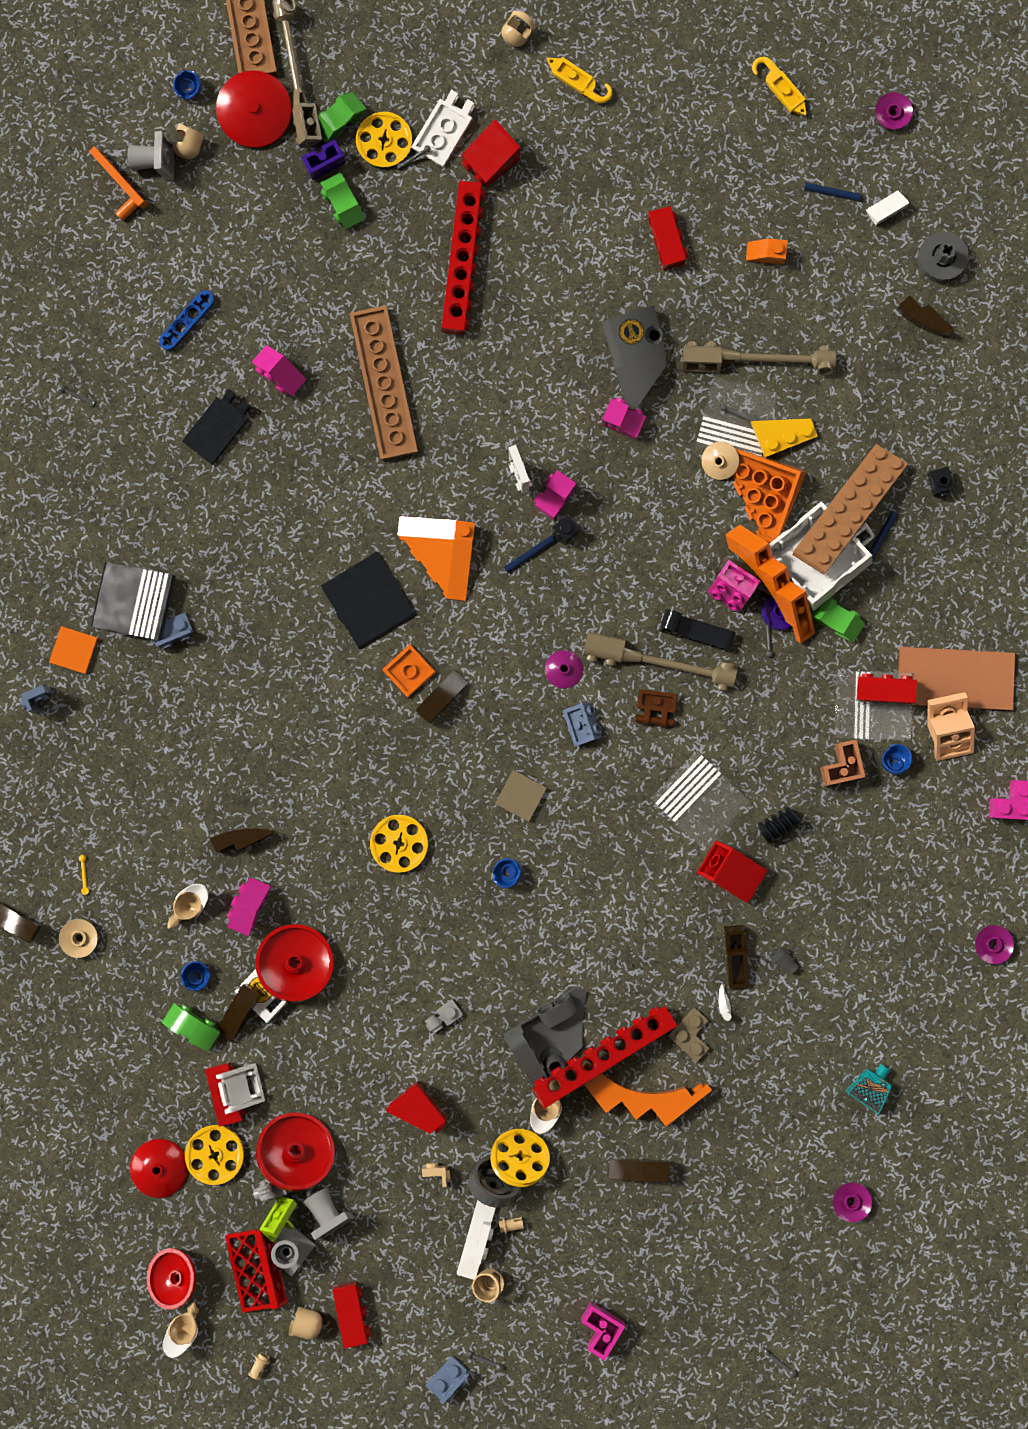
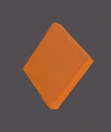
(73, 650)
(409, 671)

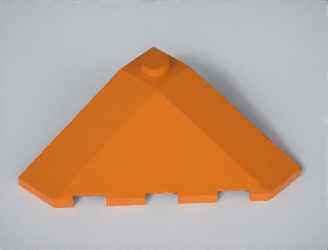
(768, 491)
(443, 550)

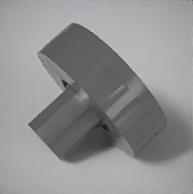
(951, 246)
(490, 1190)

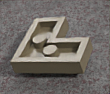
(685, 1034)

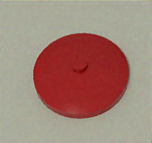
(254, 109)
(294, 963)
(295, 1151)

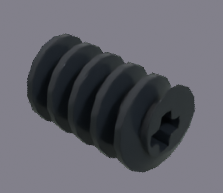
(778, 824)

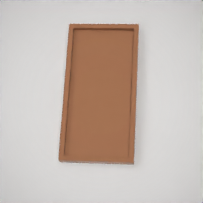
(944, 672)

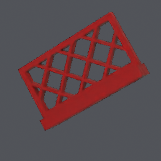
(272, 1274)

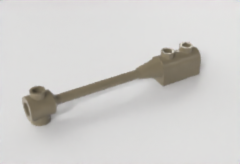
(304, 113)
(710, 358)
(613, 651)

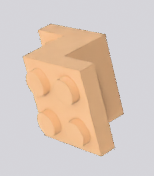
(950, 726)

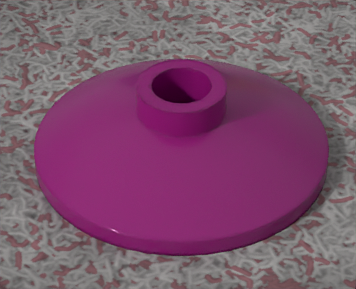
(897, 103)
(563, 679)
(1003, 948)
(861, 1206)

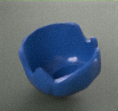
(185, 80)
(903, 756)
(513, 869)
(190, 980)

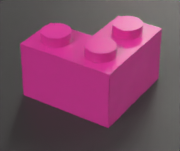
(278, 369)
(622, 419)
(557, 492)
(1013, 808)
(247, 906)
(606, 1328)

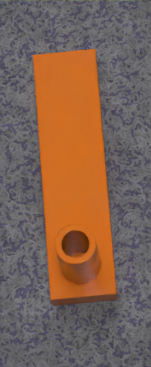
(135, 200)

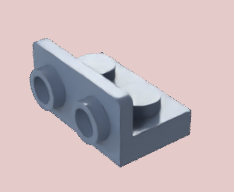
(175, 629)
(35, 695)
(582, 723)
(448, 1379)

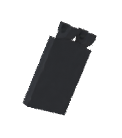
(217, 427)

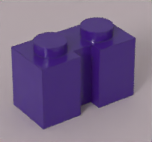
(323, 162)

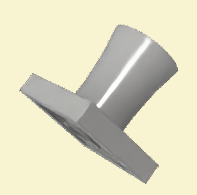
(159, 156)
(326, 1214)
(299, 1248)

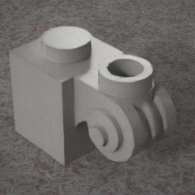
(267, 1191)

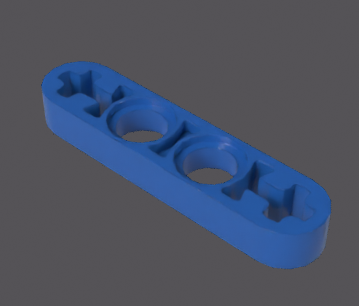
(189, 322)

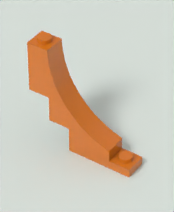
(775, 575)
(666, 1104)

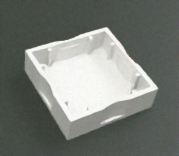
(818, 586)

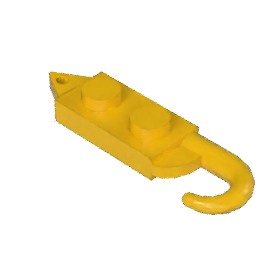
(577, 79)
(782, 86)

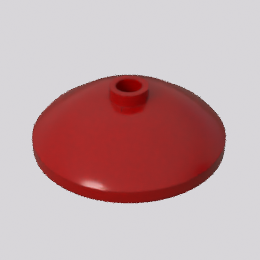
(172, 1166)
(163, 1278)

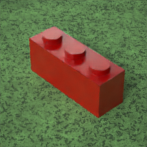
(667, 237)
(886, 689)
(222, 1118)
(351, 1314)

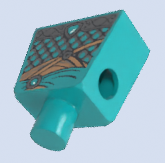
(871, 1088)

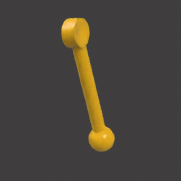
(85, 890)

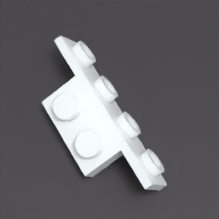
(476, 1240)

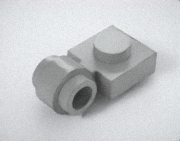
(448, 1013)

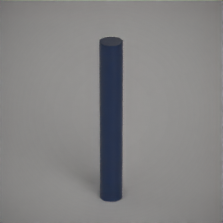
(832, 191)
(883, 533)
(529, 554)

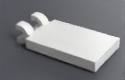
(444, 129)
(518, 468)

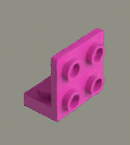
(733, 586)

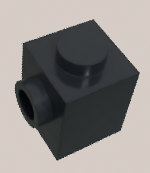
(941, 482)
(565, 530)

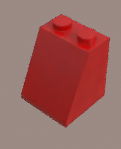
(491, 154)
(732, 871)
(418, 1109)

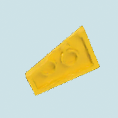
(782, 434)

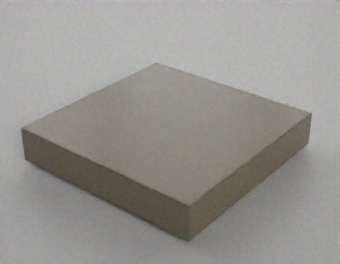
(520, 795)

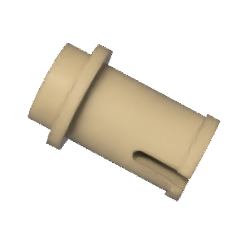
(511, 1225)
(261, 1361)

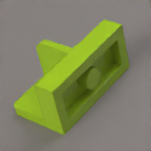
(278, 1218)

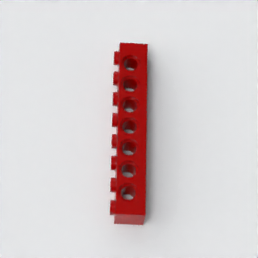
(466, 191)
(664, 1024)

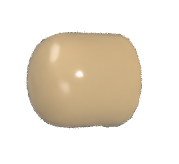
(509, 30)
(191, 143)
(482, 1289)
(306, 1324)

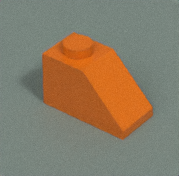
(767, 251)

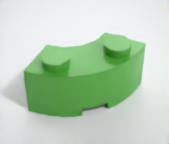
(342, 112)
(342, 200)
(843, 622)
(198, 1031)

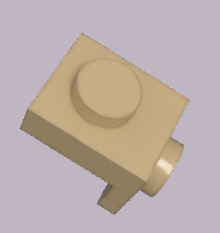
(433, 1169)

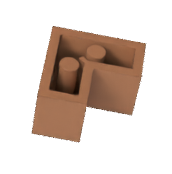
(848, 766)

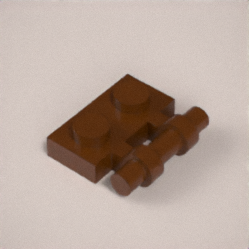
(656, 701)

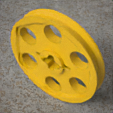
(378, 133)
(390, 847)
(224, 1155)
(529, 1157)

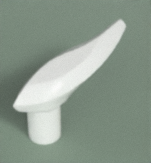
(724, 1004)

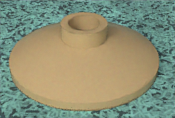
(729, 458)
(68, 939)

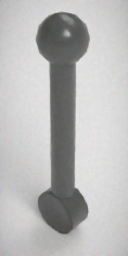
(427, 149)
(90, 402)
(724, 407)
(769, 653)
(469, 1354)
(792, 1373)

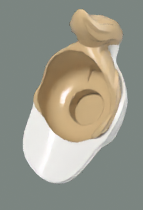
(188, 904)
(544, 1119)
(181, 1332)

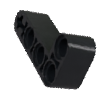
(697, 630)

